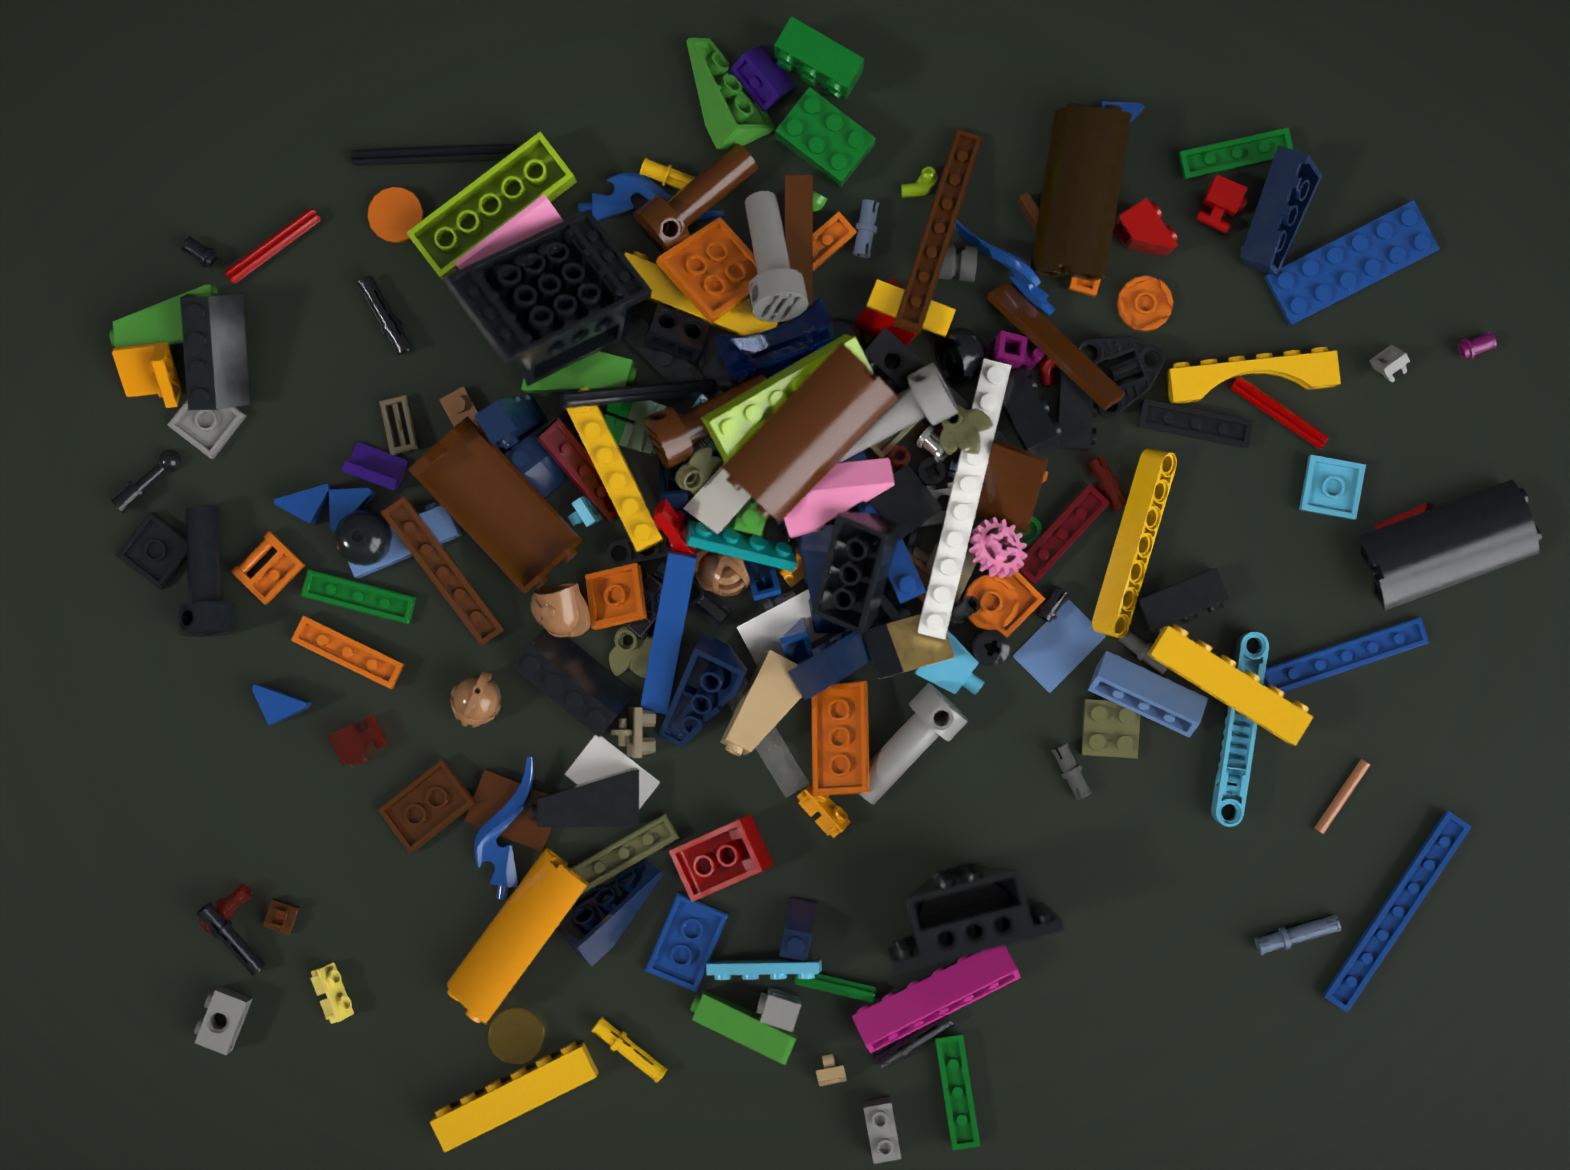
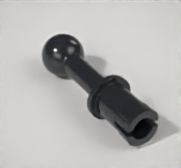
(168, 462)

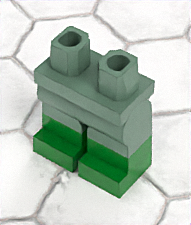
(632, 435)

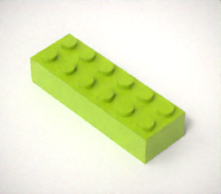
(491, 203)
(742, 416)

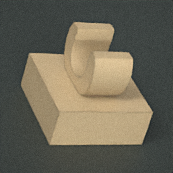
(830, 1073)

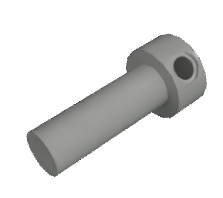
(776, 290)
(925, 398)
(913, 739)

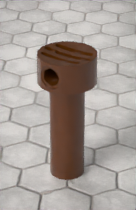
(668, 220)
(675, 434)

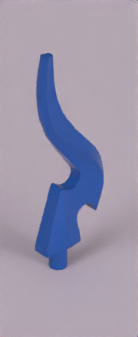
(620, 201)
(1022, 276)
(502, 856)

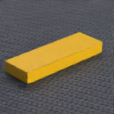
(887, 299)

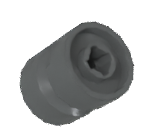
(960, 263)

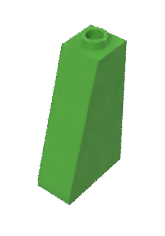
(154, 324)
(595, 372)
(742, 1026)

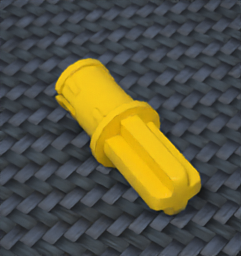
(665, 174)

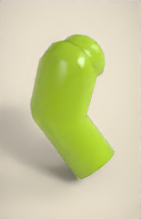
(922, 186)

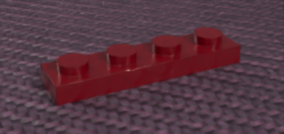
(578, 466)
(1063, 533)

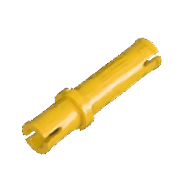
(627, 1048)

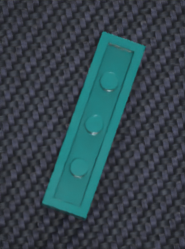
(741, 546)

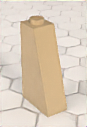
(763, 704)

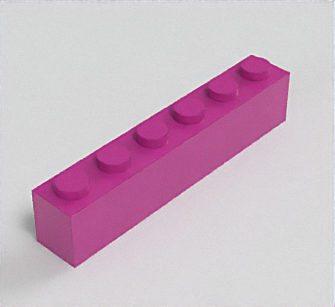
(934, 997)

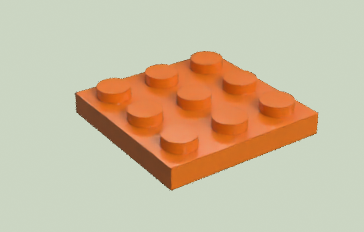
(711, 269)

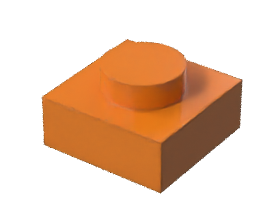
(1084, 286)

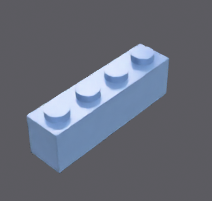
(439, 522)
(1148, 694)

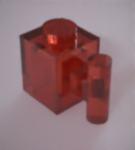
(352, 744)

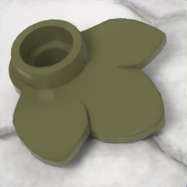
(964, 432)
(698, 470)
(630, 656)

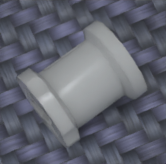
(931, 442)

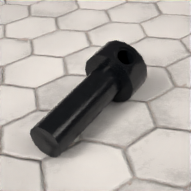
(206, 612)

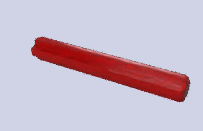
(272, 245)
(1279, 412)

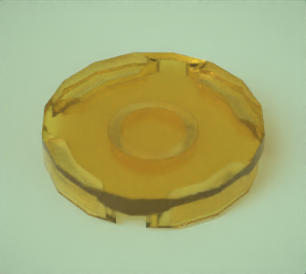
(516, 1035)

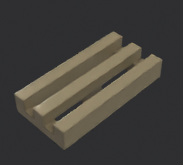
(403, 448)

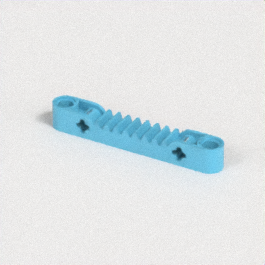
(1238, 739)

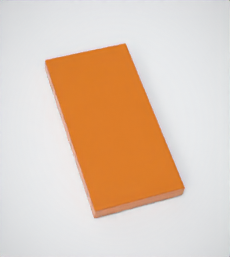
(840, 740)

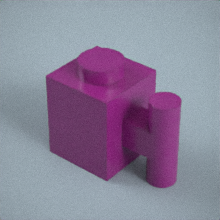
(1011, 350)

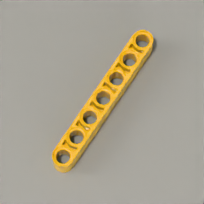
(1134, 542)

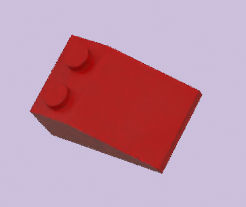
(721, 858)

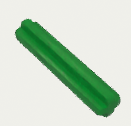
(839, 987)

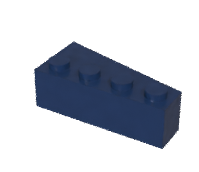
(1280, 210)

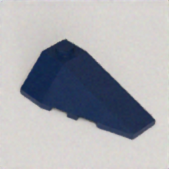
(536, 463)
(813, 550)
(705, 687)
(603, 915)

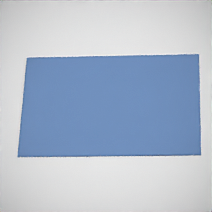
(1058, 646)

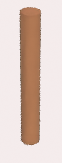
(1342, 796)

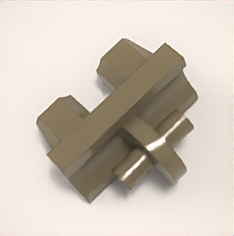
(631, 732)

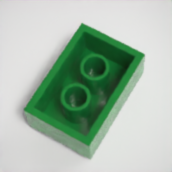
(818, 59)
(825, 137)

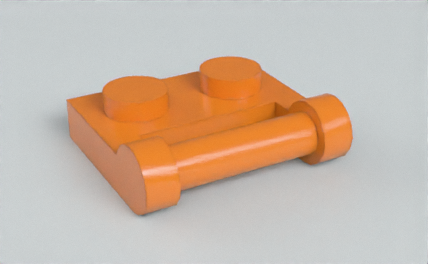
(273, 574)

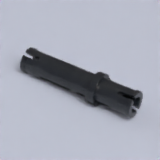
(390, 325)
(230, 938)
(884, 1057)

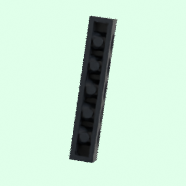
(884, 343)

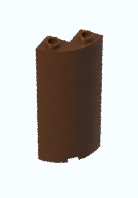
(809, 433)
(496, 505)

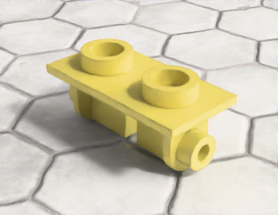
(337, 1004)

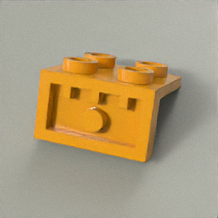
(148, 371)

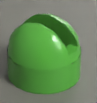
(818, 201)

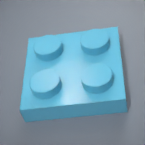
(1332, 487)

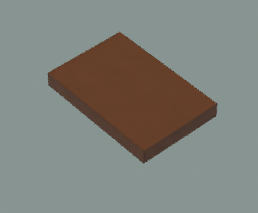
(1011, 485)
(492, 795)
(427, 806)

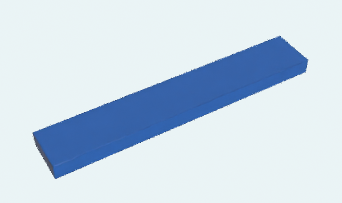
(668, 631)
(1347, 655)

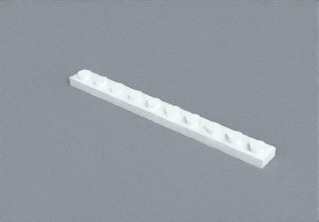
(962, 506)

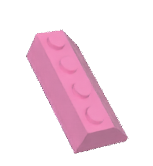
(530, 221)

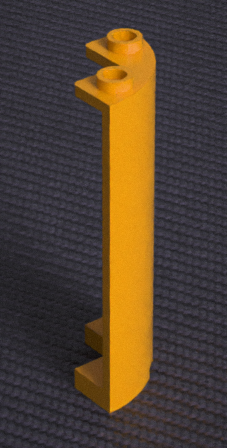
(515, 936)

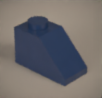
(670, 490)
(798, 929)

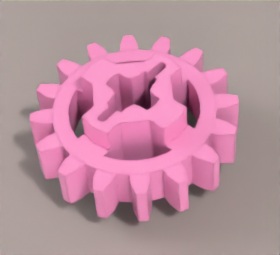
(997, 548)

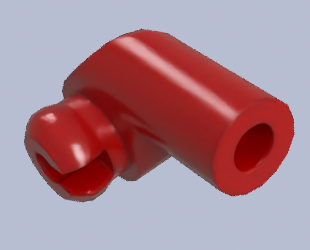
(1046, 371)

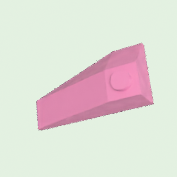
(839, 491)

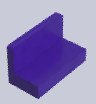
(762, 77)
(376, 466)

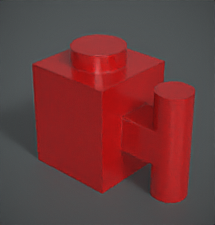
(1224, 198)

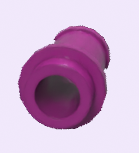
(1470, 347)

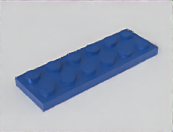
(1352, 263)

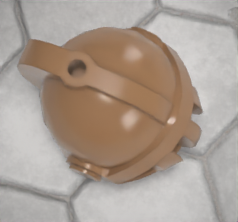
(721, 573)
(561, 610)
(476, 700)

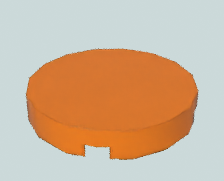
(394, 214)
(1144, 303)
(997, 602)

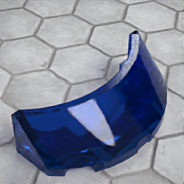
(778, 347)

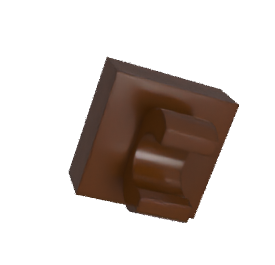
(281, 916)

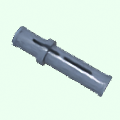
(1286, 937)

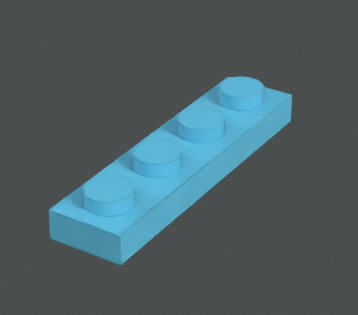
(753, 968)

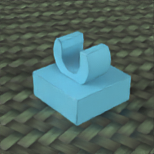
(584, 513)

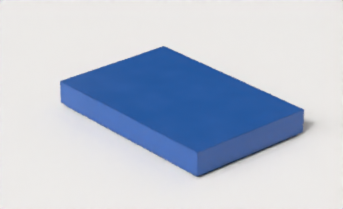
(686, 942)

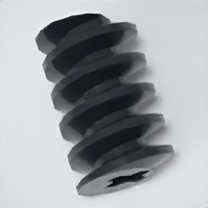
(999, 642)

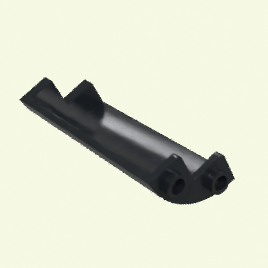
(1449, 544)

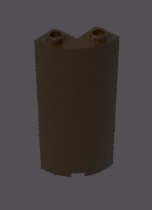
(1080, 192)

